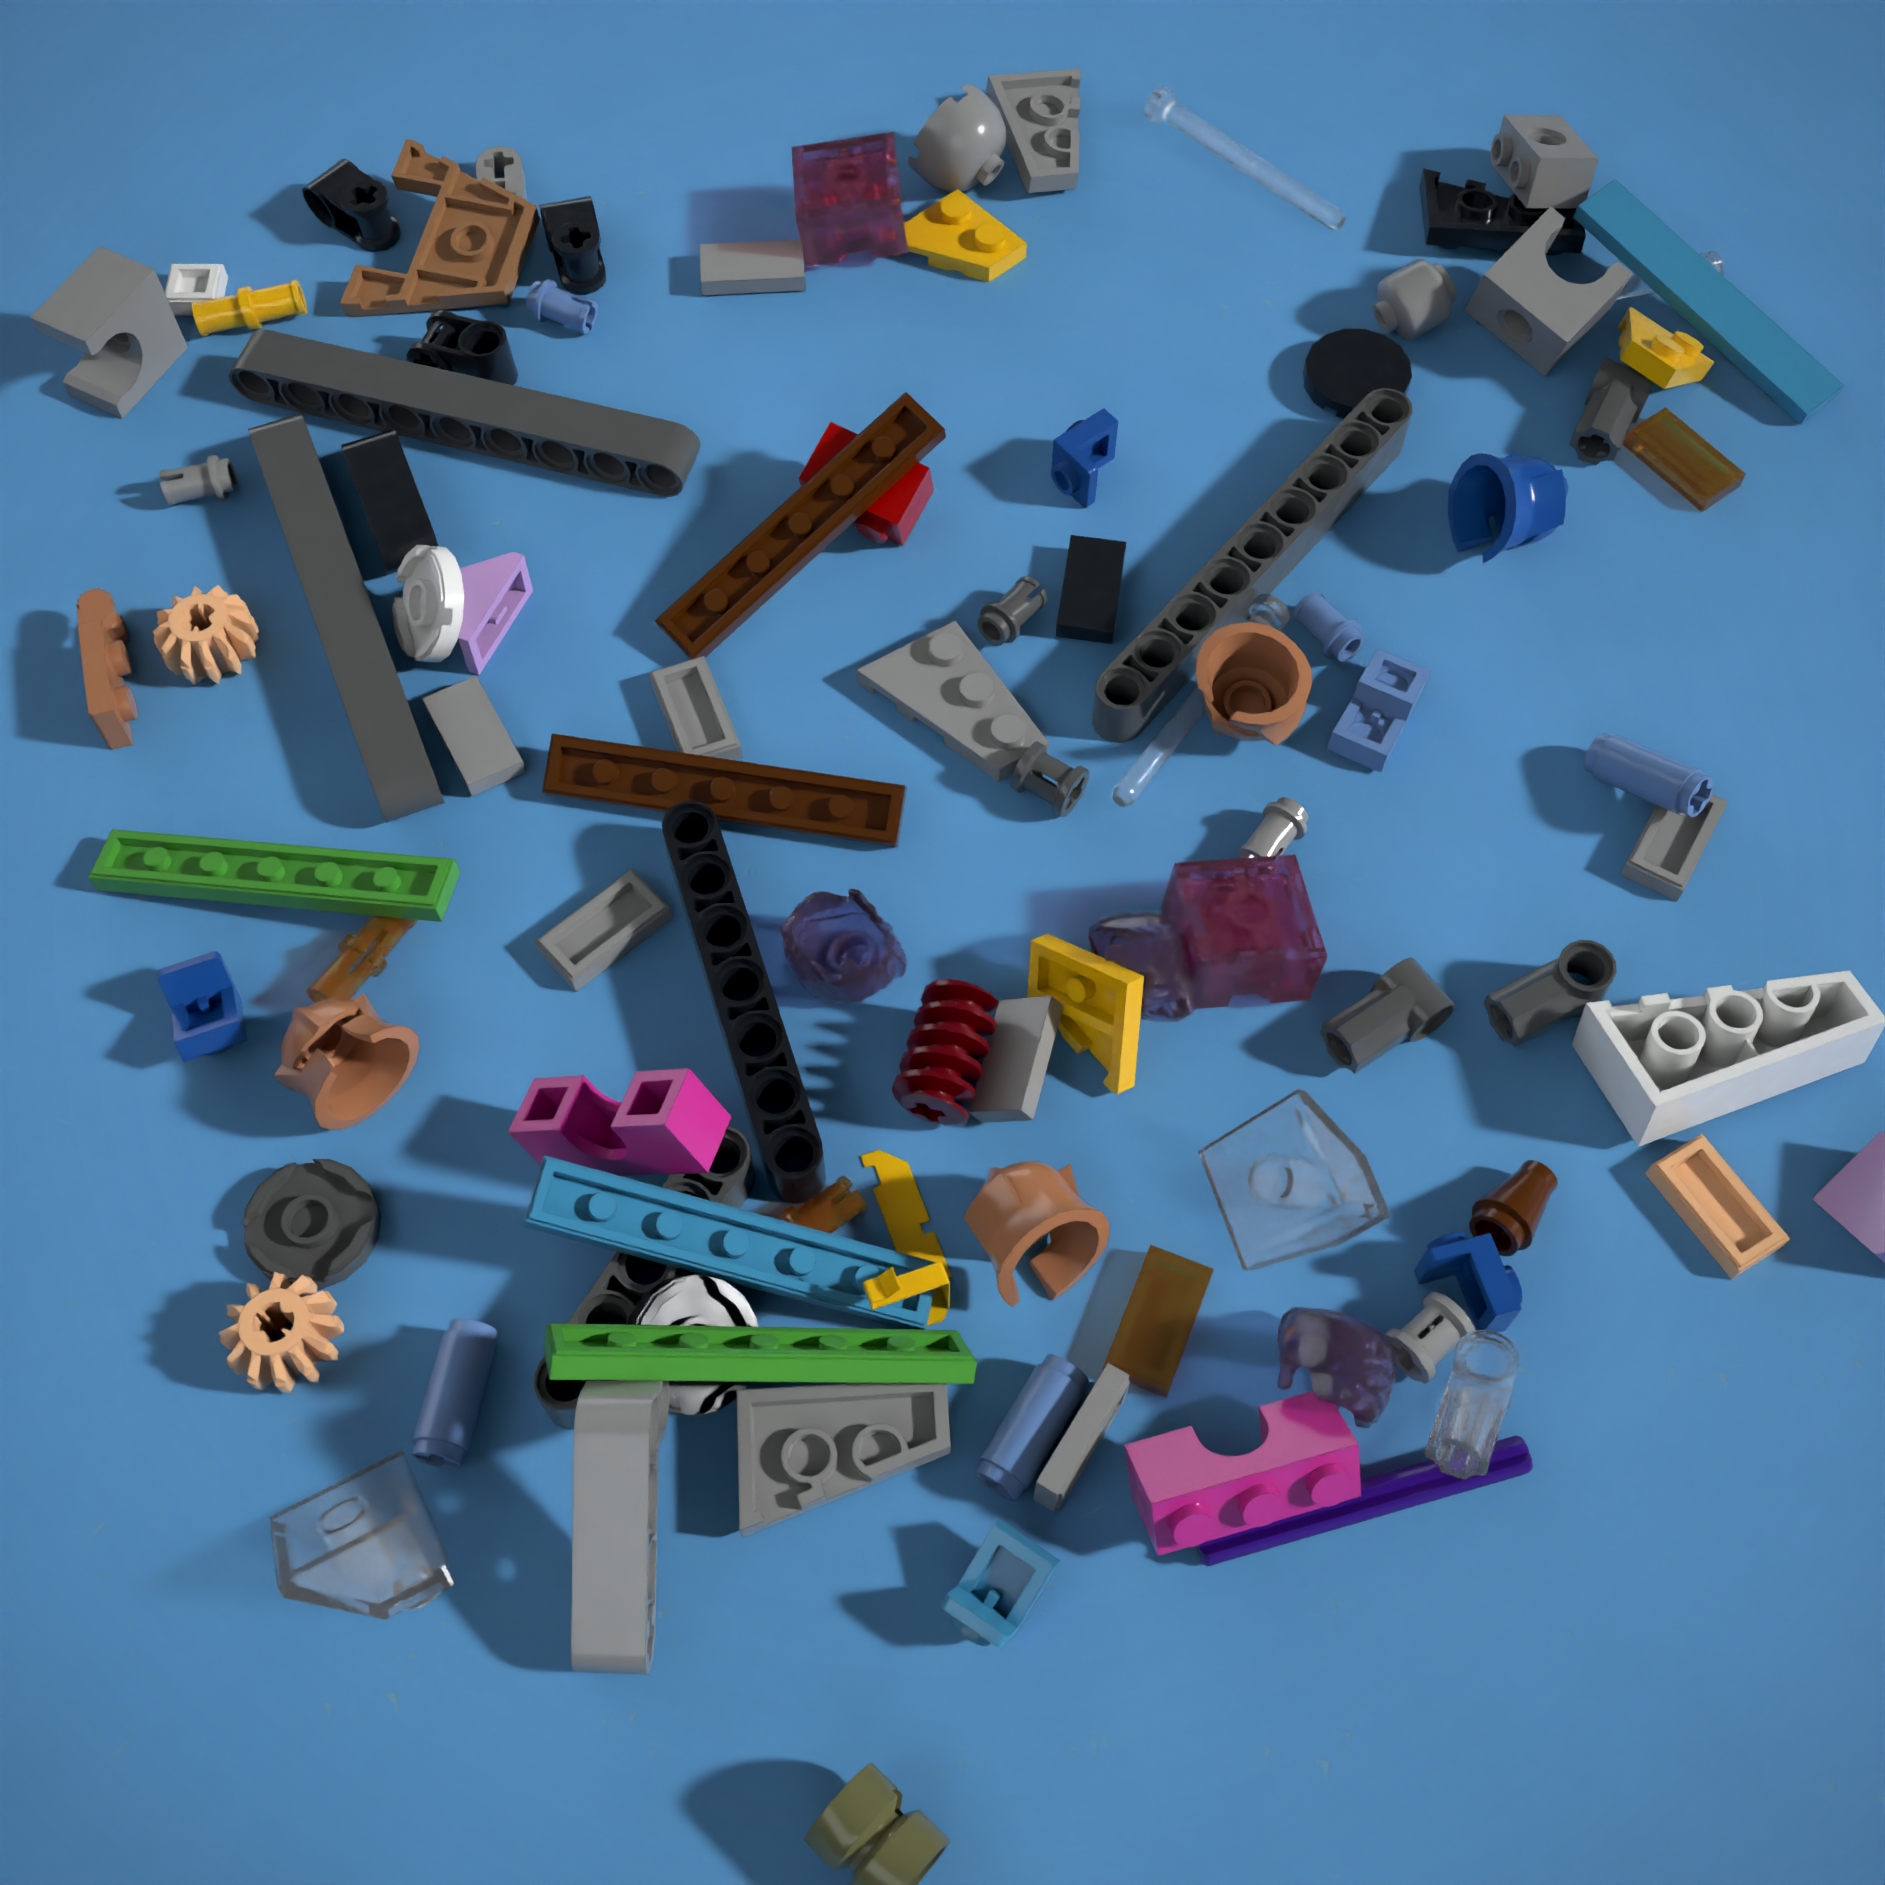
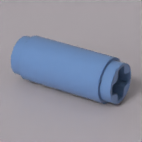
(1648, 774)
(454, 1393)
(1031, 1427)

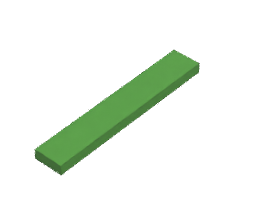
(276, 875)
(756, 1354)

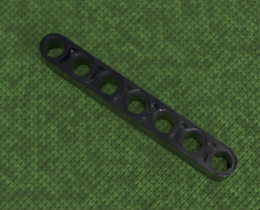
(747, 1021)

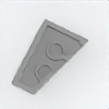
(1041, 125)
(958, 696)

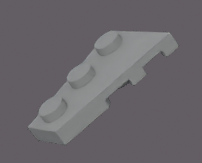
(830, 1441)

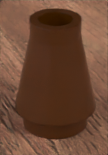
(1514, 1208)

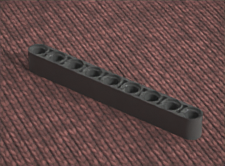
(466, 412)
(1250, 564)
(346, 620)

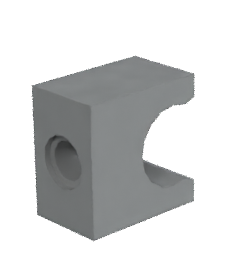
(1533, 306)
(122, 324)

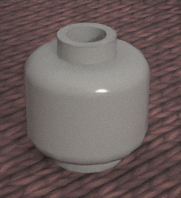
(1414, 299)

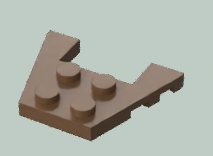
(467, 249)

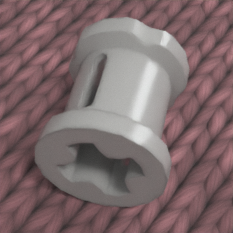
(1429, 1336)

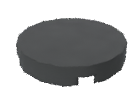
(312, 1222)

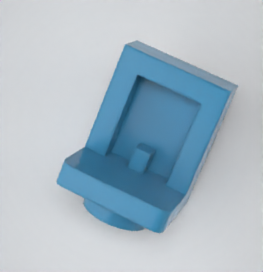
(999, 1587)

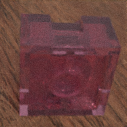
(849, 198)
(1246, 928)

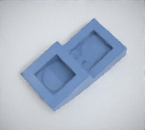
(1378, 710)

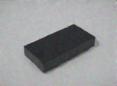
(1091, 589)

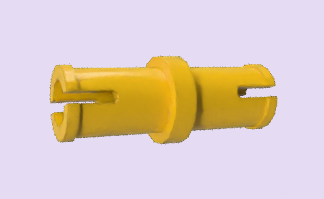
(249, 308)

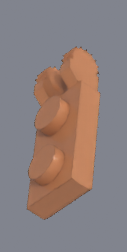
(104, 663)

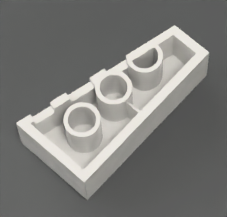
(1718, 1052)

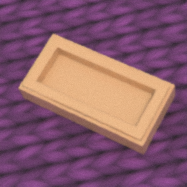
(1717, 1206)

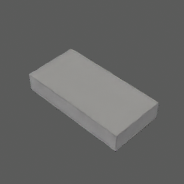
(752, 267)
(695, 710)
(474, 735)
(1672, 848)
(603, 930)
(1016, 1059)
(1082, 1438)

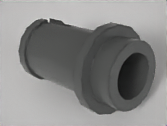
(1002, 620)

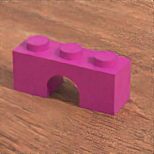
(659, 1128)
(1200, 1496)

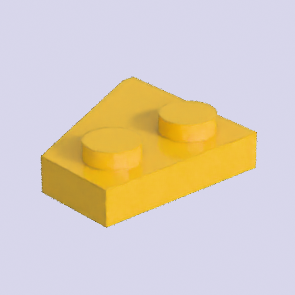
(964, 238)
(1660, 355)
(1098, 1004)

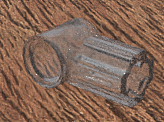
(1474, 1404)

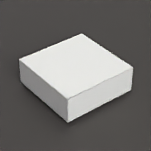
(194, 283)

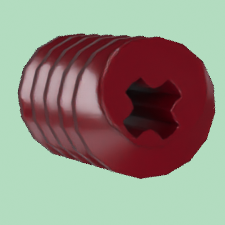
(944, 1051)

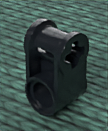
(353, 206)
(575, 243)
(465, 348)

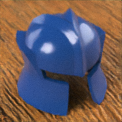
(1520, 493)

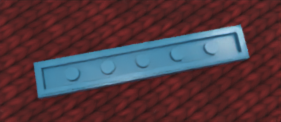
(1708, 301)
(719, 1241)

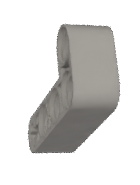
(616, 1524)

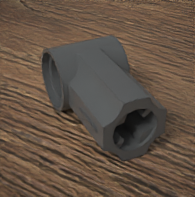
(1610, 408)
(1549, 992)
(1398, 1007)

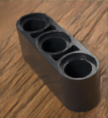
(389, 496)

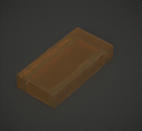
(1684, 459)
(1159, 1319)

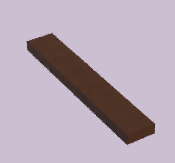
(801, 528)
(731, 788)

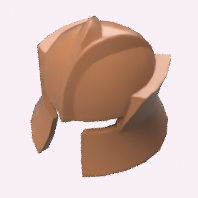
(1253, 682)
(345, 1059)
(1019, 1209)

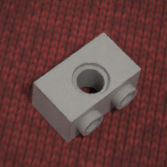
(1543, 161)

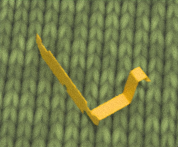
(903, 1214)

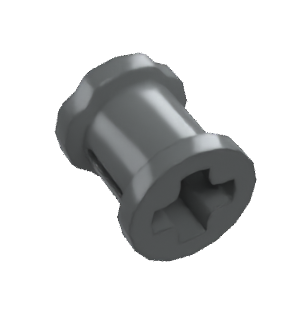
(1029, 777)

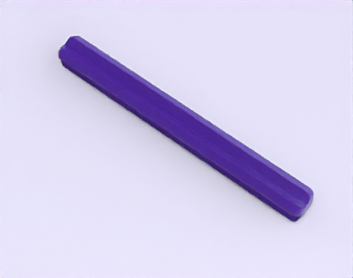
(1379, 1497)

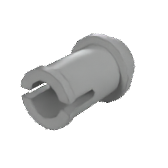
(199, 481)
(1281, 824)

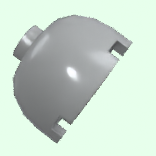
(961, 143)

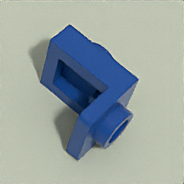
(1081, 452)
(203, 1006)
(1486, 1284)

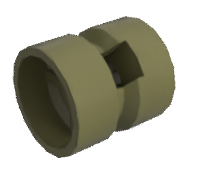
(872, 1834)

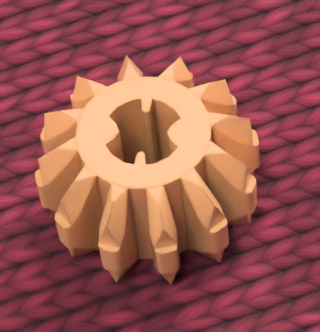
(206, 635)
(265, 1315)

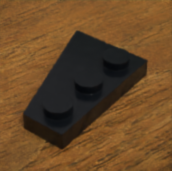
(1483, 220)

